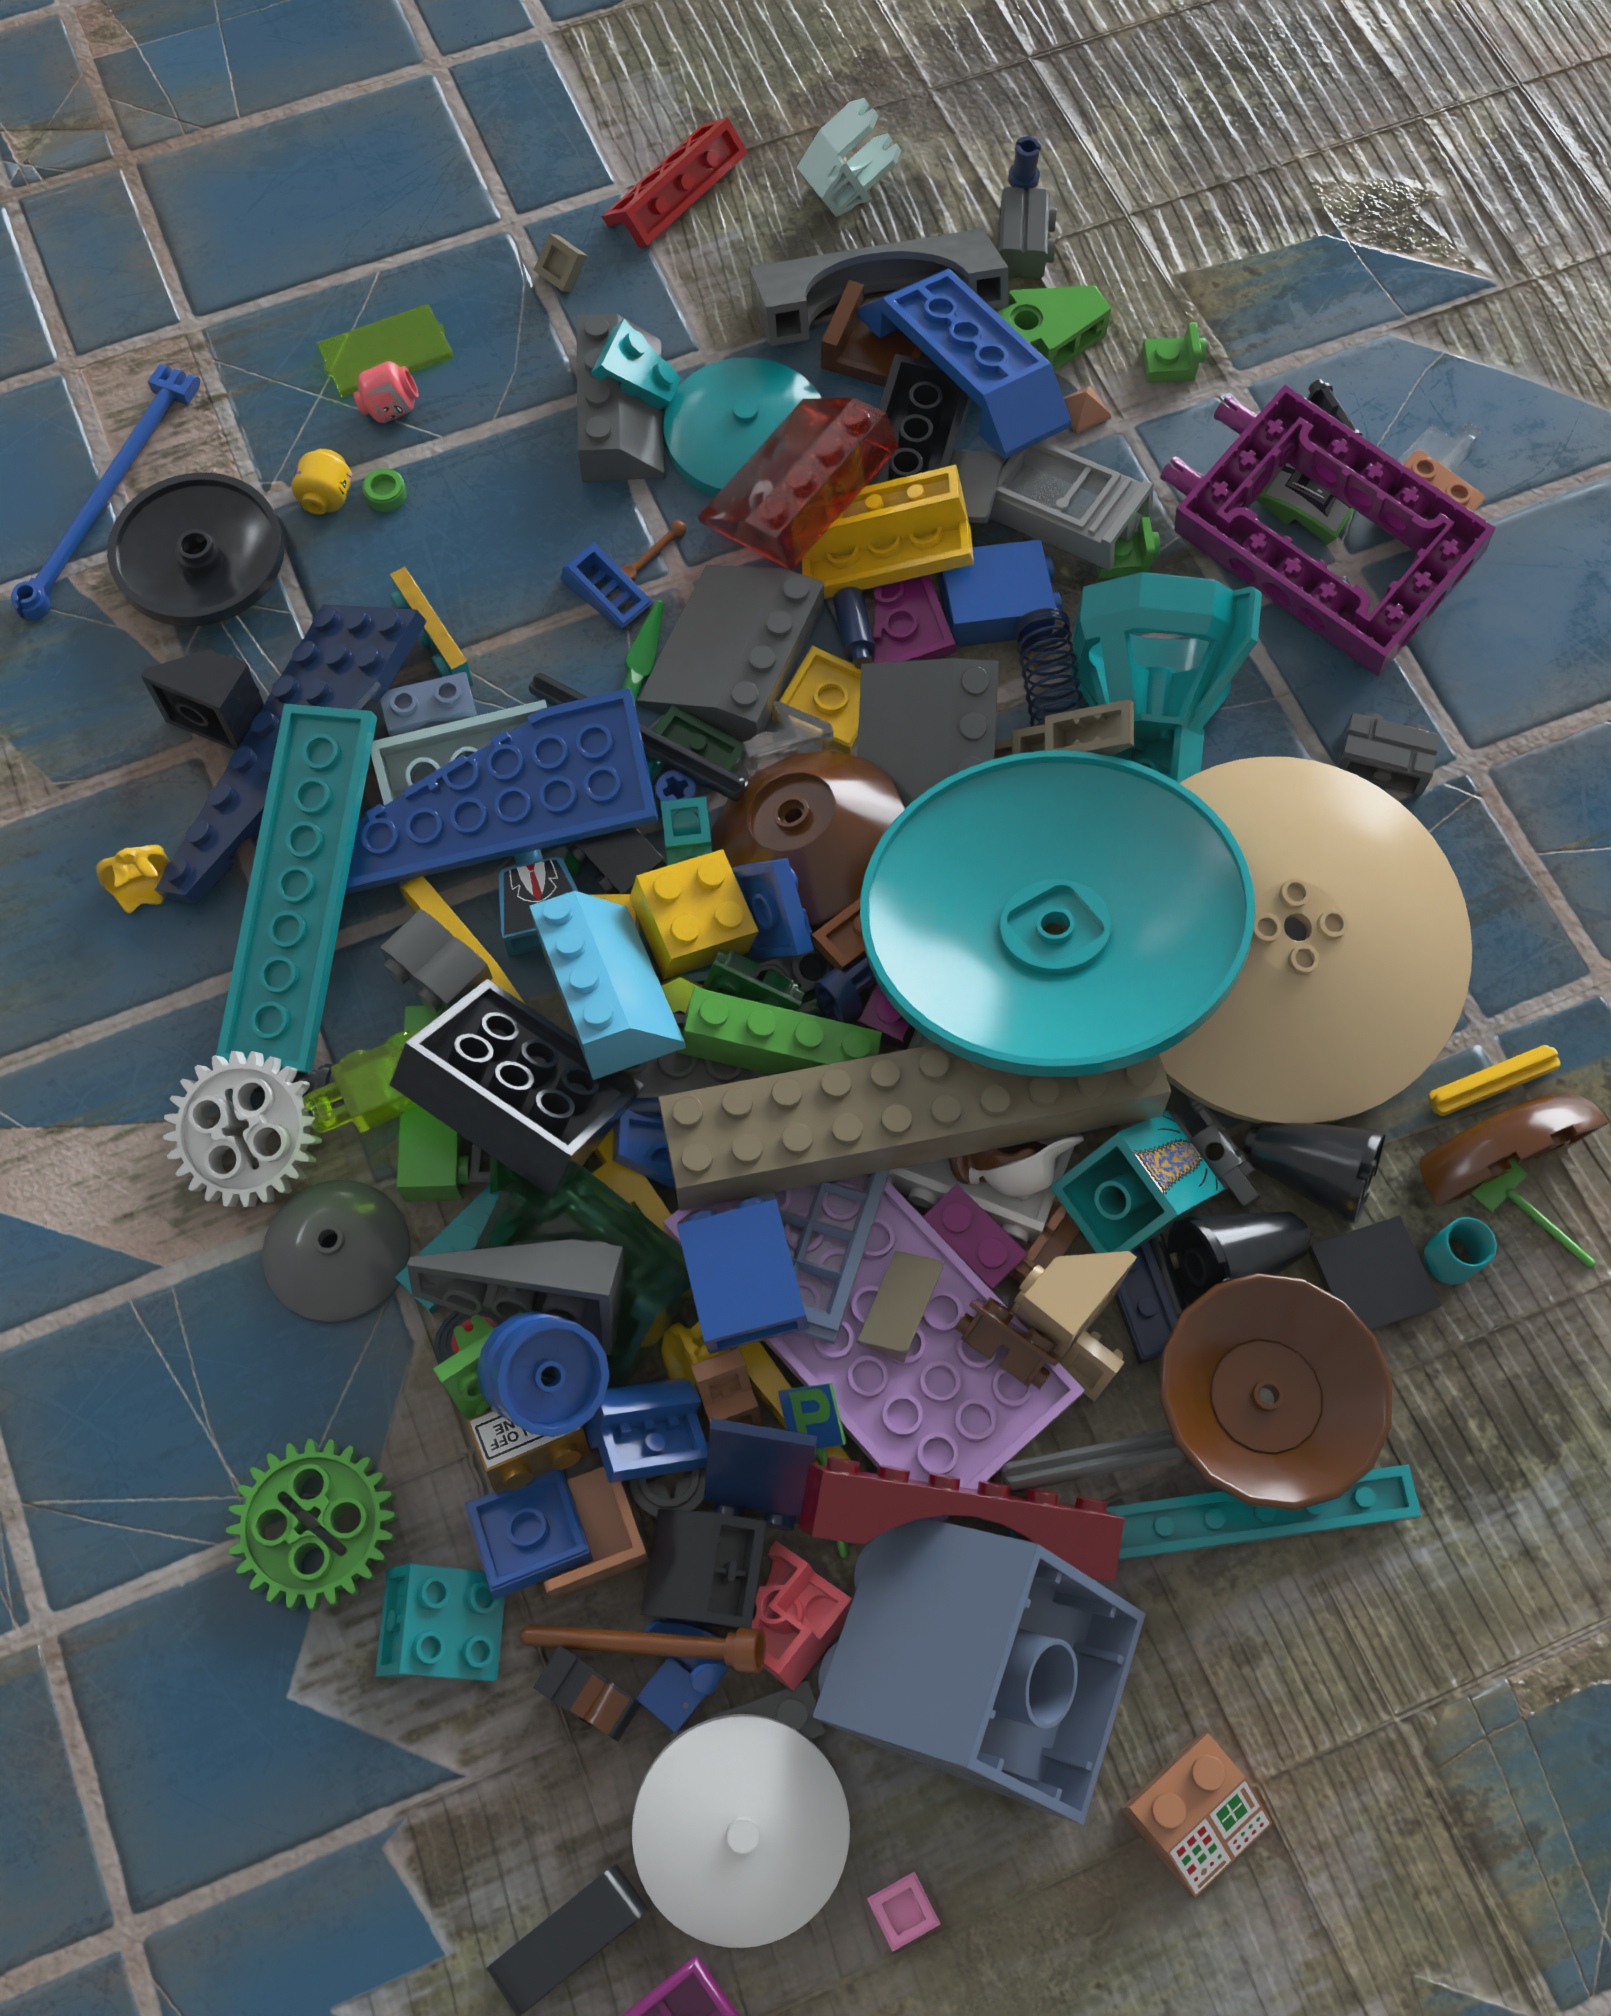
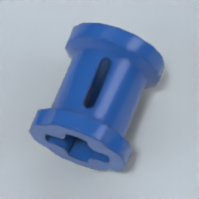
(674, 786)

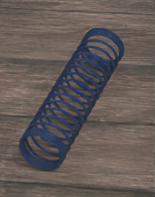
(1043, 641)

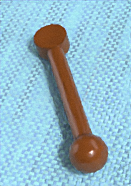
(677, 529)

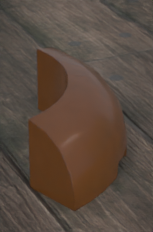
(1517, 1133)

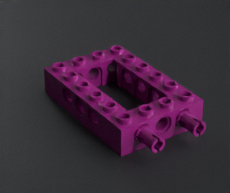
(1359, 474)

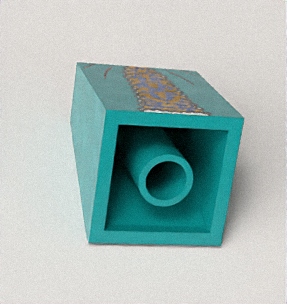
(1136, 1185)

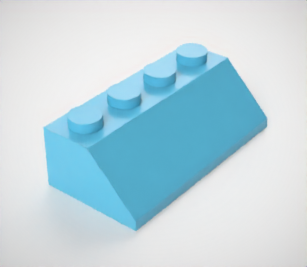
(605, 982)

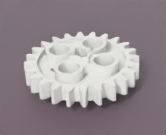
(204, 1146)

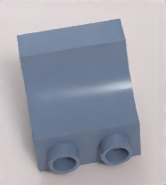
(982, 1662)

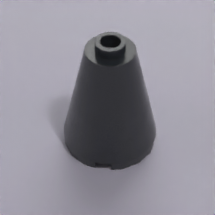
(1319, 1162)
(1234, 1246)

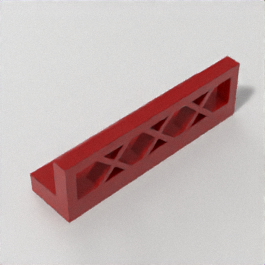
(677, 181)

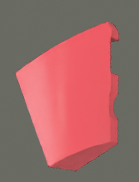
(798, 1616)

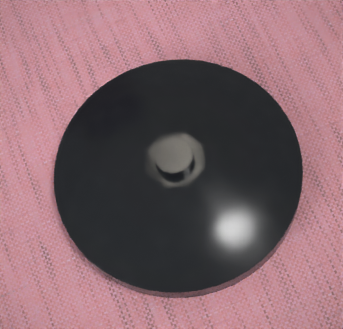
(195, 549)

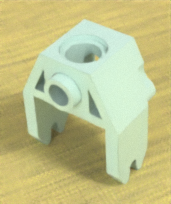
(846, 183)

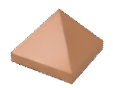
(1085, 409)

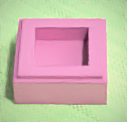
(903, 1911)

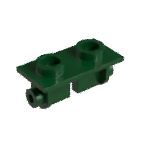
(735, 975)

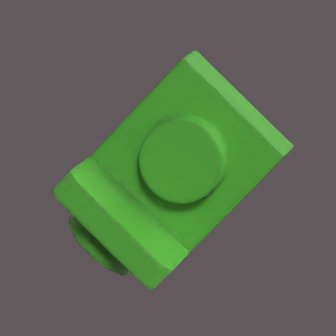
(1174, 357)
(1134, 555)

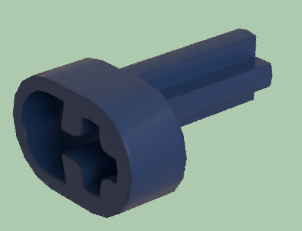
(839, 991)

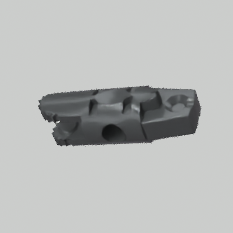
(1233, 1166)

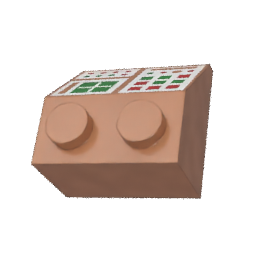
(1198, 1813)

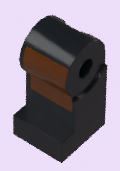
(587, 1694)

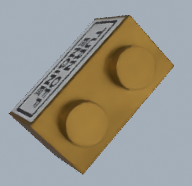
(516, 1456)

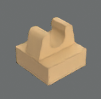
(1092, 1364)

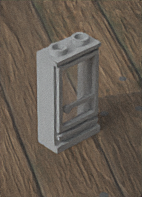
(1070, 502)

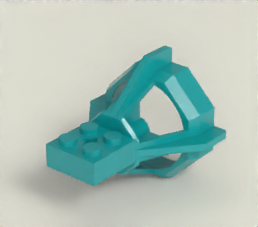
(1169, 680)

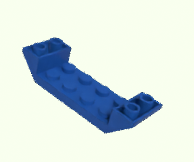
(980, 355)

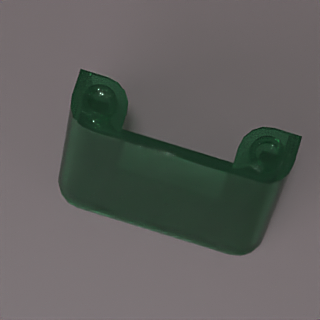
(591, 1211)

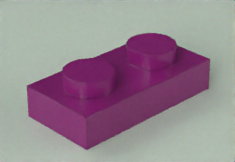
(975, 1236)

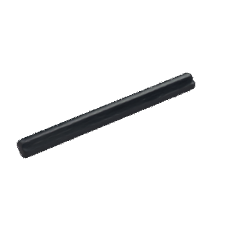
(655, 745)

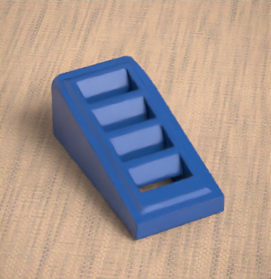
(606, 568)

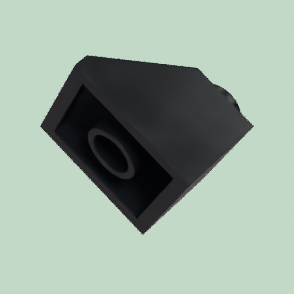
(206, 695)

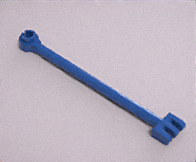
(169, 387)

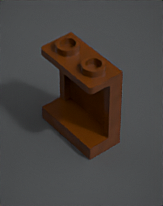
(855, 349)

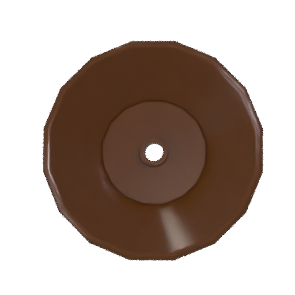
(841, 813)
(1324, 1380)

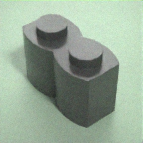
(433, 962)

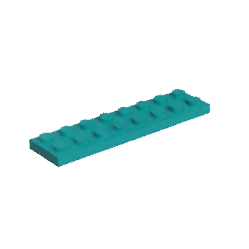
(297, 885)

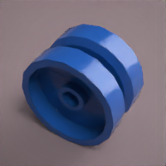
(549, 1400)

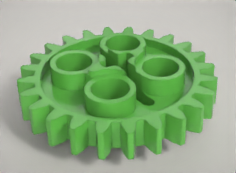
(280, 1560)

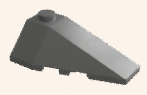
(555, 1277)

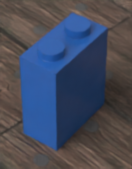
(995, 591)
(742, 1275)

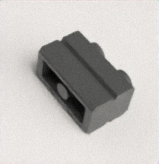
(1024, 231)
(1388, 752)

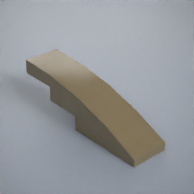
(1094, 729)

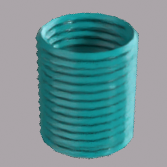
(1477, 1240)

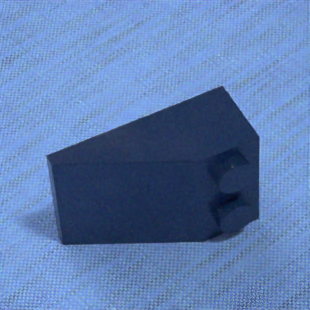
(757, 1472)

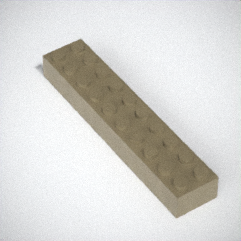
(881, 1117)

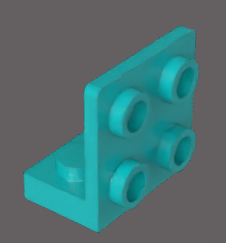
(439, 1624)

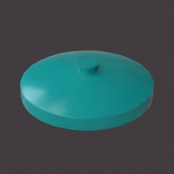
(726, 416)

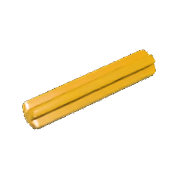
(1493, 1080)

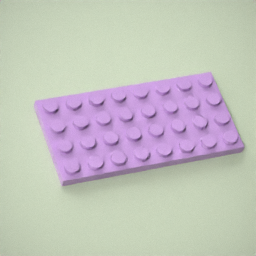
(947, 1402)

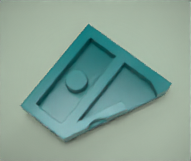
(637, 366)

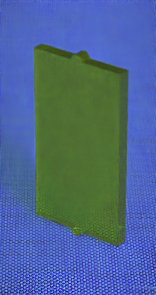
(405, 338)

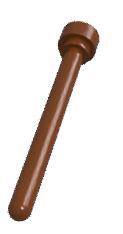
(741, 1649)

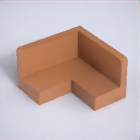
(608, 1530)

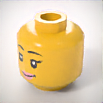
(321, 481)

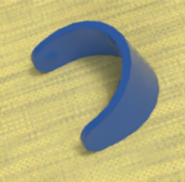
(705, 1673)

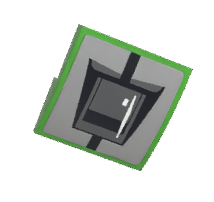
(1299, 498)

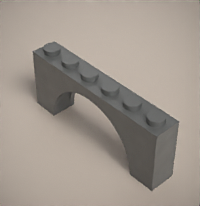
(795, 291)

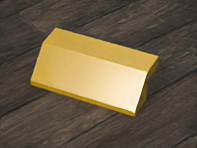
(895, 534)

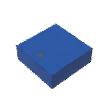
(671, 1695)

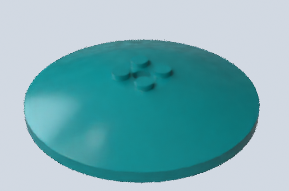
(1072, 840)

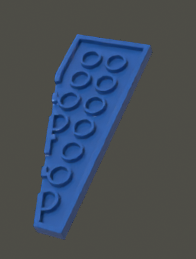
(542, 785)

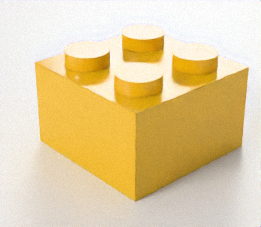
(692, 913)

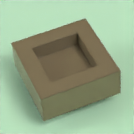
(560, 262)

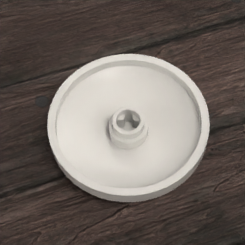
(740, 1831)

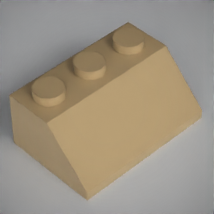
(1070, 1294)

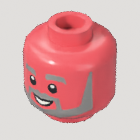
(386, 392)

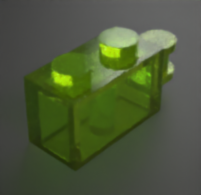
(363, 1083)

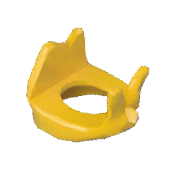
(134, 875)
(684, 1348)

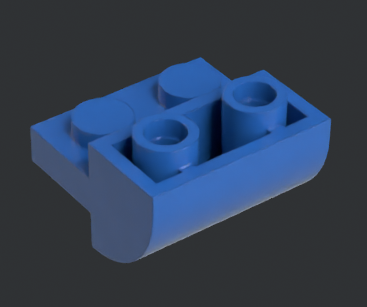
(648, 1430)

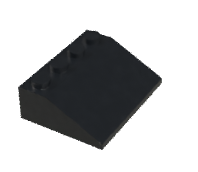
(513, 1086)

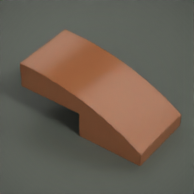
(727, 1389)

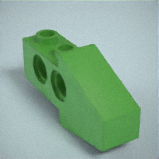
(1058, 319)

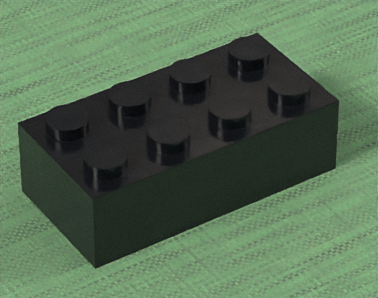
(925, 416)

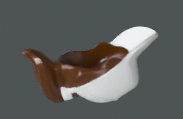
(1014, 1169)

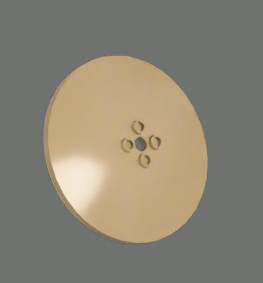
(1384, 957)

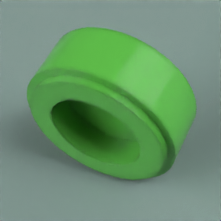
(384, 490)

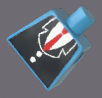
(525, 885)

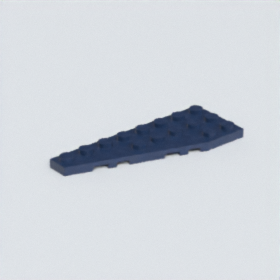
(338, 664)

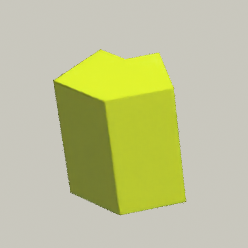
(678, 992)

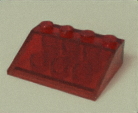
(802, 477)

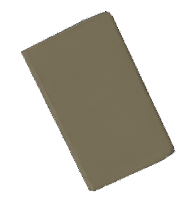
(900, 1304)

